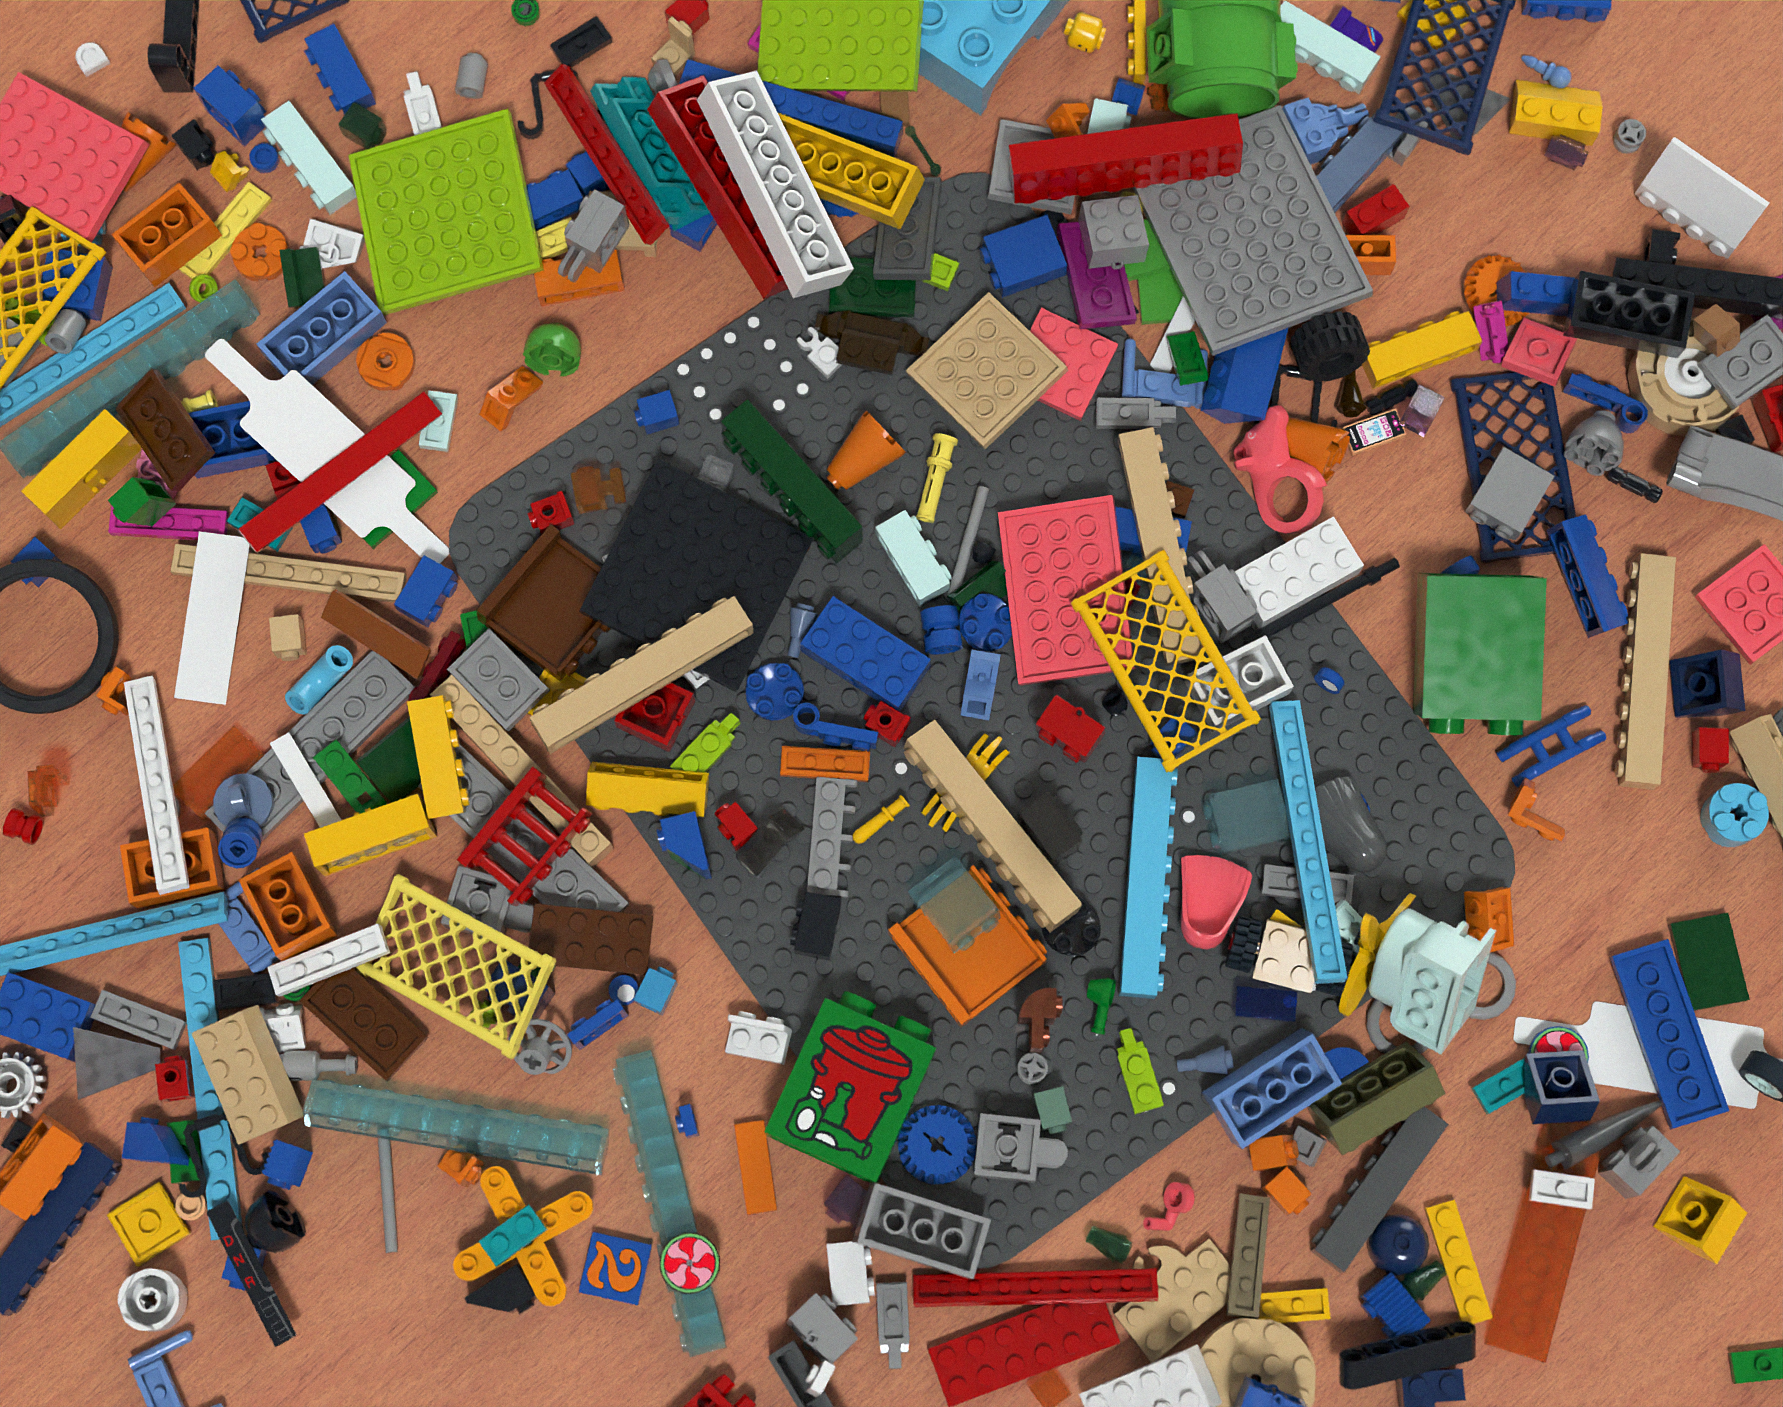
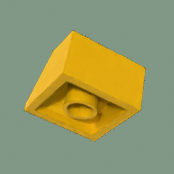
(1701, 1219)

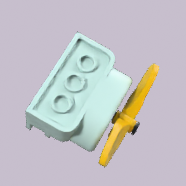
(1420, 971)

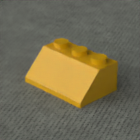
(1546, 110)

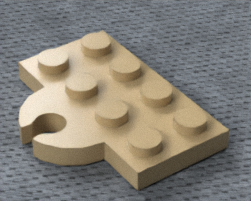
(1188, 1294)

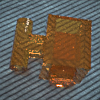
(591, 489)

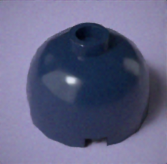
(1398, 1244)

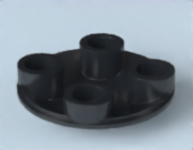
(1076, 934)

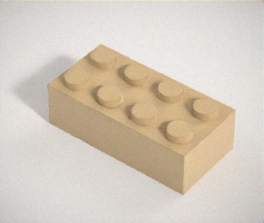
(247, 1074)

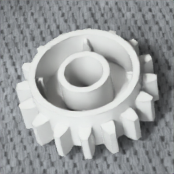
(27, 1084)

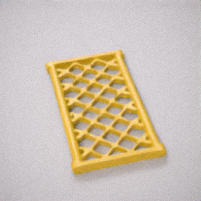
(64, 285)
(1161, 560)

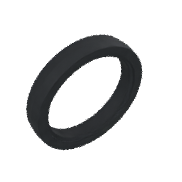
(107, 636)

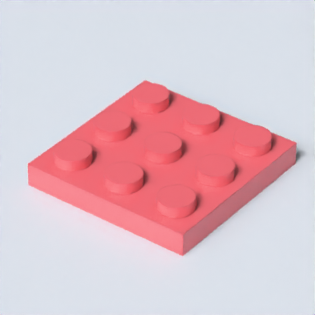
(1082, 352)
(1749, 603)

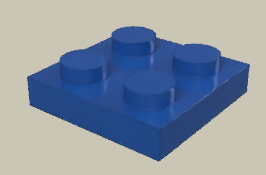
(607, 1016)

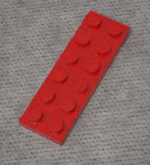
(1020, 1348)

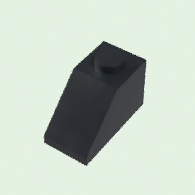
(10, 217)
(505, 1293)

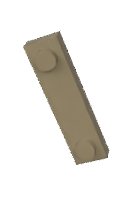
(1248, 1256)

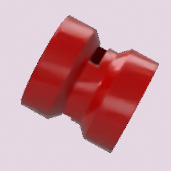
(20, 825)

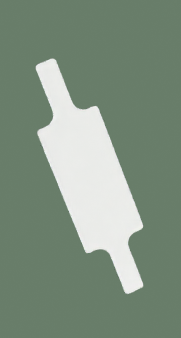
(307, 433)
(1619, 1060)

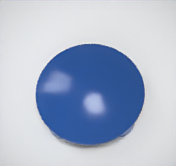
(985, 622)
(774, 691)

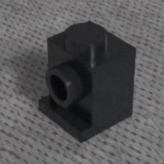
(194, 145)
(1660, 246)

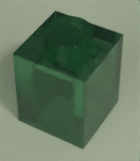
(362, 127)

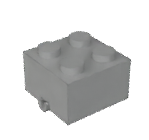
(1113, 232)
(820, 1325)

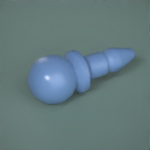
(1557, 76)

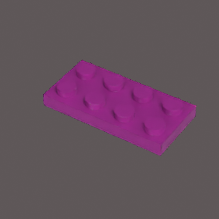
(1098, 294)

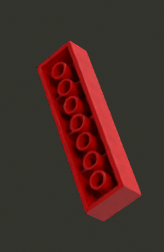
(696, 148)
(1125, 158)

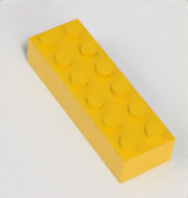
(855, 174)

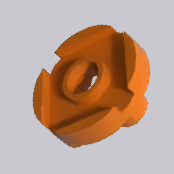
(257, 237)
(392, 376)

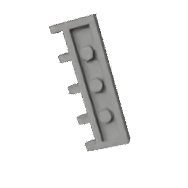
(828, 835)

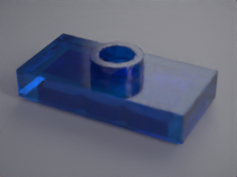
(1265, 1004)

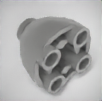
(1596, 443)

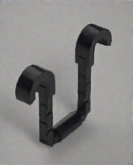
(538, 130)
(1294, 372)
(200, 1125)

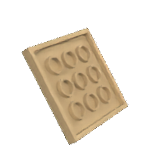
(987, 370)

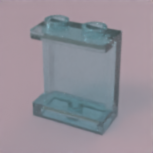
(1247, 817)
(955, 905)

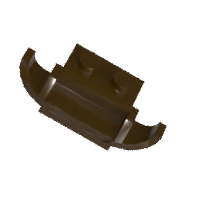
(870, 341)

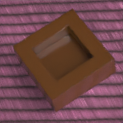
(1182, 498)

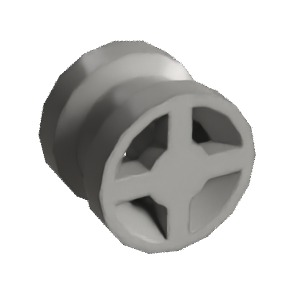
(1629, 129)
(1033, 1063)

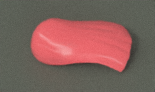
(1210, 898)

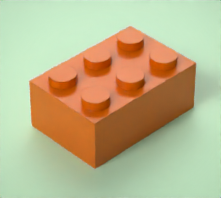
(167, 234)
(201, 862)
(287, 907)
(37, 1166)

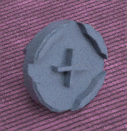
(243, 797)

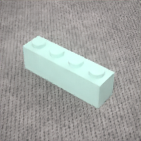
(1329, 50)
(309, 157)

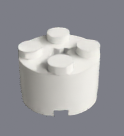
(140, 1312)

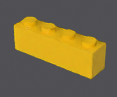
(1421, 349)
(437, 757)
(646, 789)

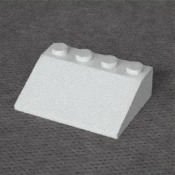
(1701, 198)

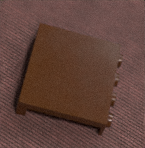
(541, 603)

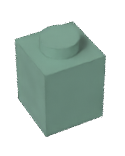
(1052, 1110)

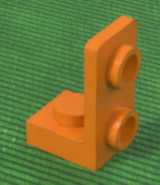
(1067, 119)
(507, 395)
(1524, 799)
(463, 1167)

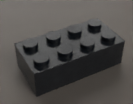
(1629, 314)

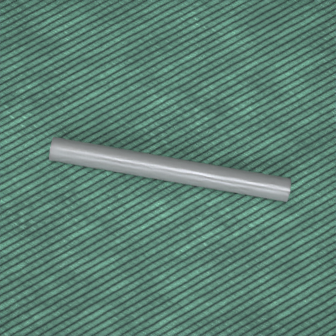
(969, 538)
(387, 1195)

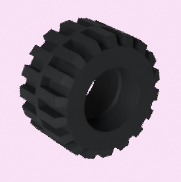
(1330, 346)

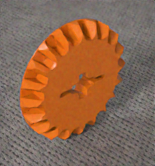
(1482, 282)

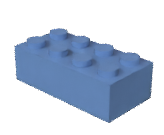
(323, 330)
(1272, 1088)

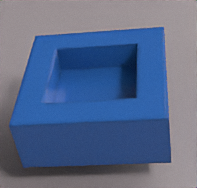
(1129, 94)
(686, 1121)

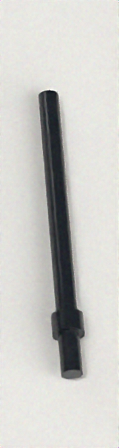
(1369, 577)

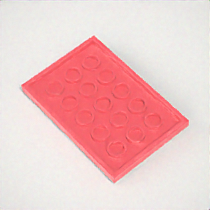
(63, 156)
(1048, 561)

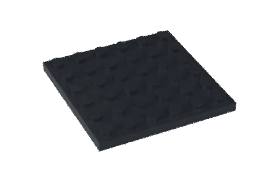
(686, 552)

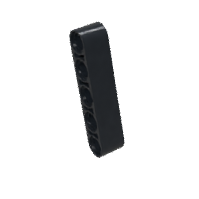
(1407, 1355)

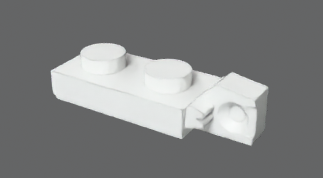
(421, 106)

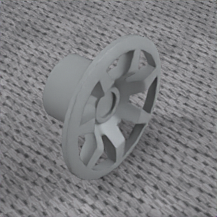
(538, 1051)

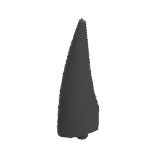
(1597, 1135)

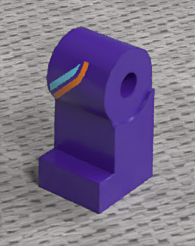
(1356, 30)

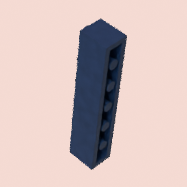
(59, 1217)

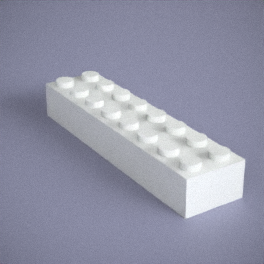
(775, 184)

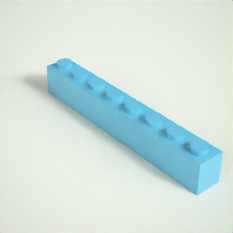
(1146, 879)

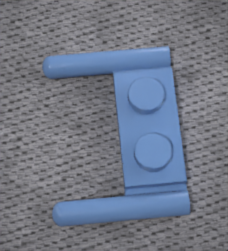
(1159, 385)
(246, 934)
(153, 1375)

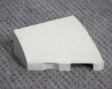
(335, 244)

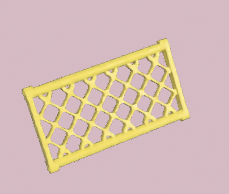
(544, 961)

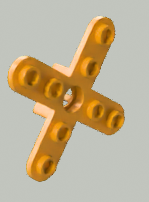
(534, 1257)

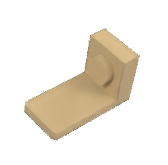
(678, 48)

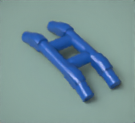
(1548, 762)

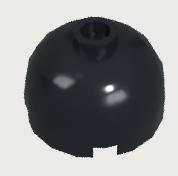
(272, 1224)

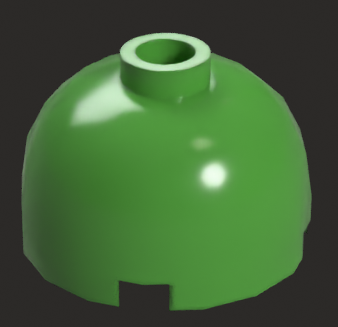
(552, 348)

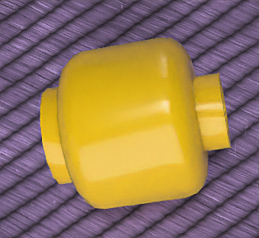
(1085, 32)

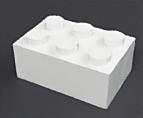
(1255, 671)

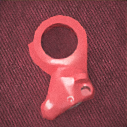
(1268, 462)

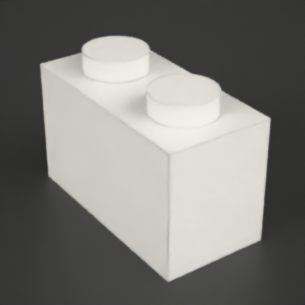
(848, 1273)

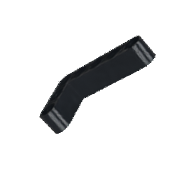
(175, 59)

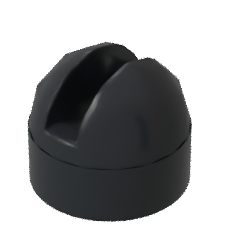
(982, 552)
(1115, 703)

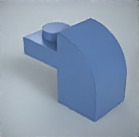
(980, 684)

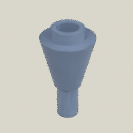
(800, 623)
(1212, 1061)

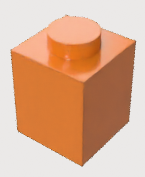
(1273, 1152)
(1287, 1192)

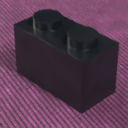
(817, 925)

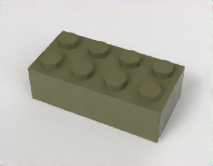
(1376, 1098)

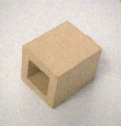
(287, 637)

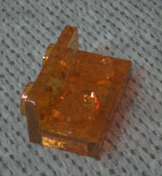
(40, 788)

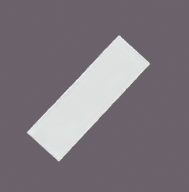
(212, 618)

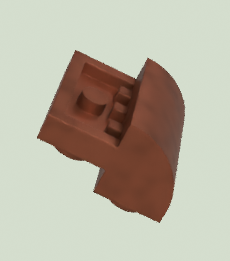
(1040, 1010)

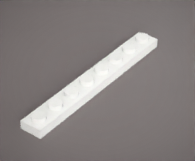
(156, 785)

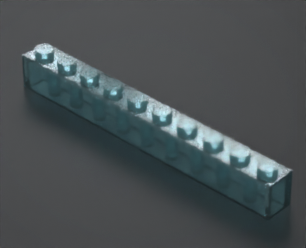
(165, 351)
(456, 1126)
(666, 1191)

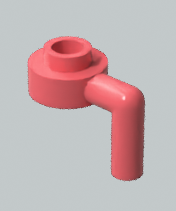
(1177, 1199)

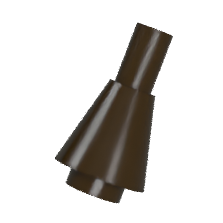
(1351, 399)

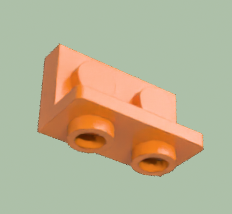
(1490, 910)

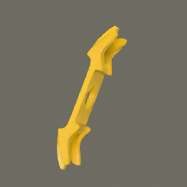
(981, 766)

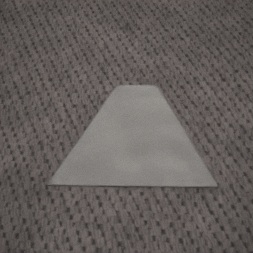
(1492, 102)
(109, 1061)

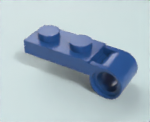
(1609, 398)
(833, 733)

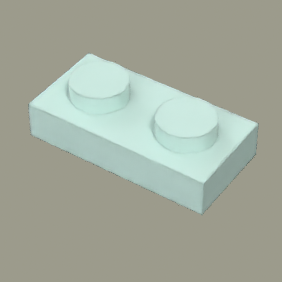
(438, 434)

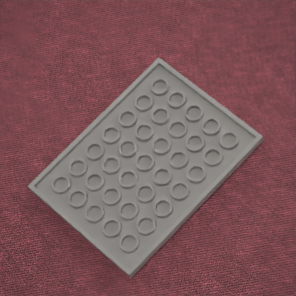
(1255, 244)

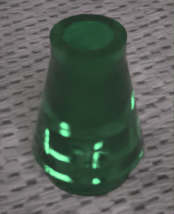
(1110, 1244)
(1423, 1280)

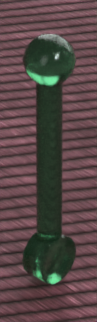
(935, 169)

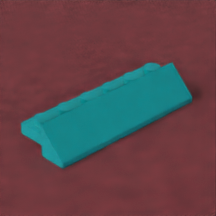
(627, 117)

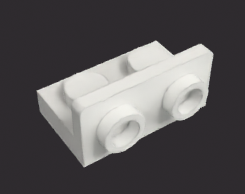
(285, 1026)
(758, 1038)

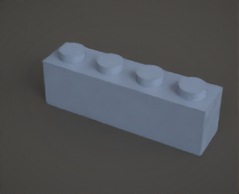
(1356, 160)

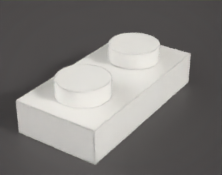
(1561, 1189)

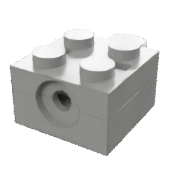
(593, 235)
(1220, 598)
(487, 902)
(1014, 1149)
(1638, 1162)

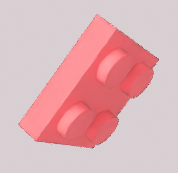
(1539, 352)

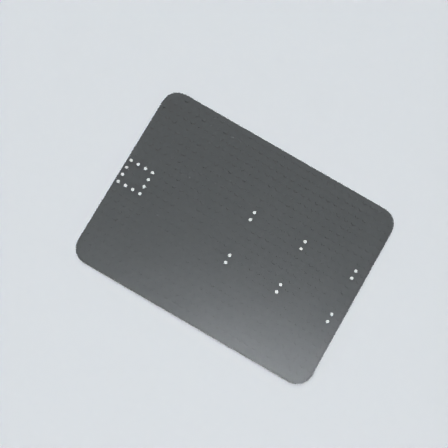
(1430, 816)

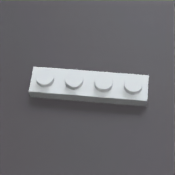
(328, 960)

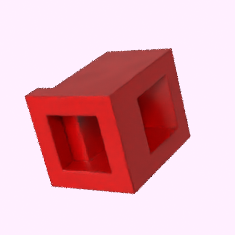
(559, 519)
(894, 730)
(735, 824)

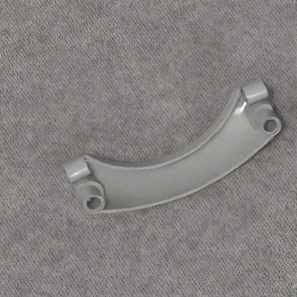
(1729, 472)

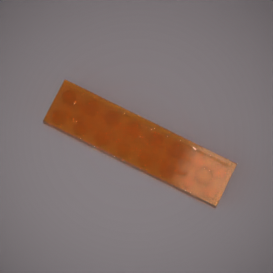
(1539, 1260)

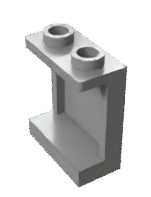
(1509, 494)

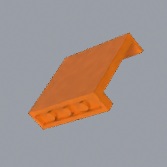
(982, 973)

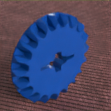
(937, 1166)

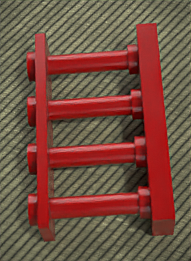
(514, 809)

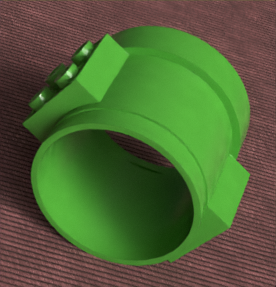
(1221, 55)

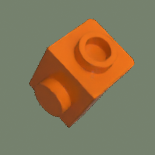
(111, 689)

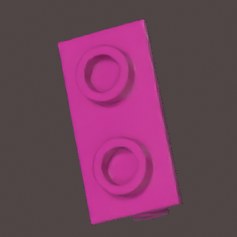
(1492, 329)

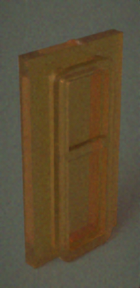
(228, 757)

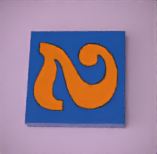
(615, 1268)

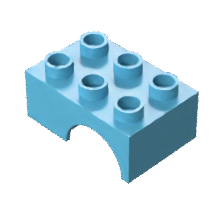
(974, 41)

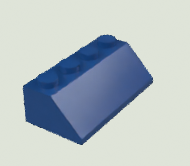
(1244, 380)
(1587, 575)

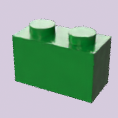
(141, 502)

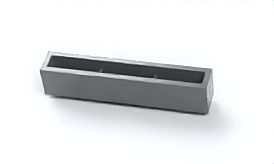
(1377, 1189)
(793, 1371)

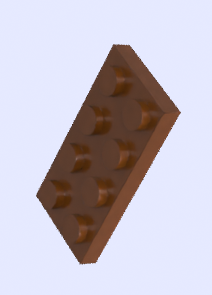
(164, 430)
(592, 938)
(365, 1021)

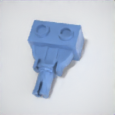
(1320, 125)

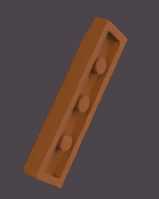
(376, 633)

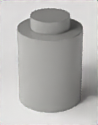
(471, 76)
(65, 331)

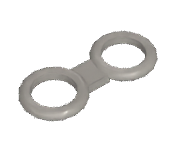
(1481, 1013)

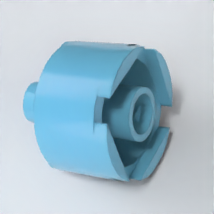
(1721, 824)

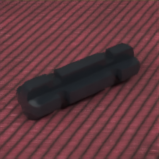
(1391, 397)
(1634, 484)

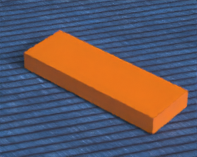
(826, 763)
(755, 1167)

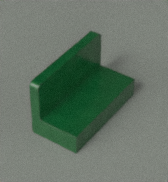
(301, 275)
(986, 581)

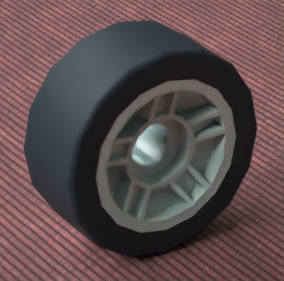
(1764, 1074)

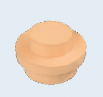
(190, 1208)

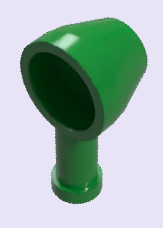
(1102, 993)

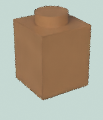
(1717, 330)

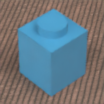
(656, 990)

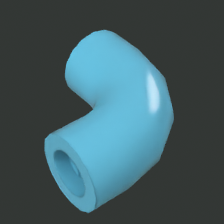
(319, 679)

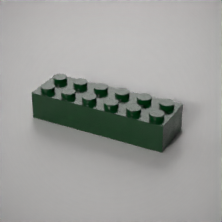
(791, 482)

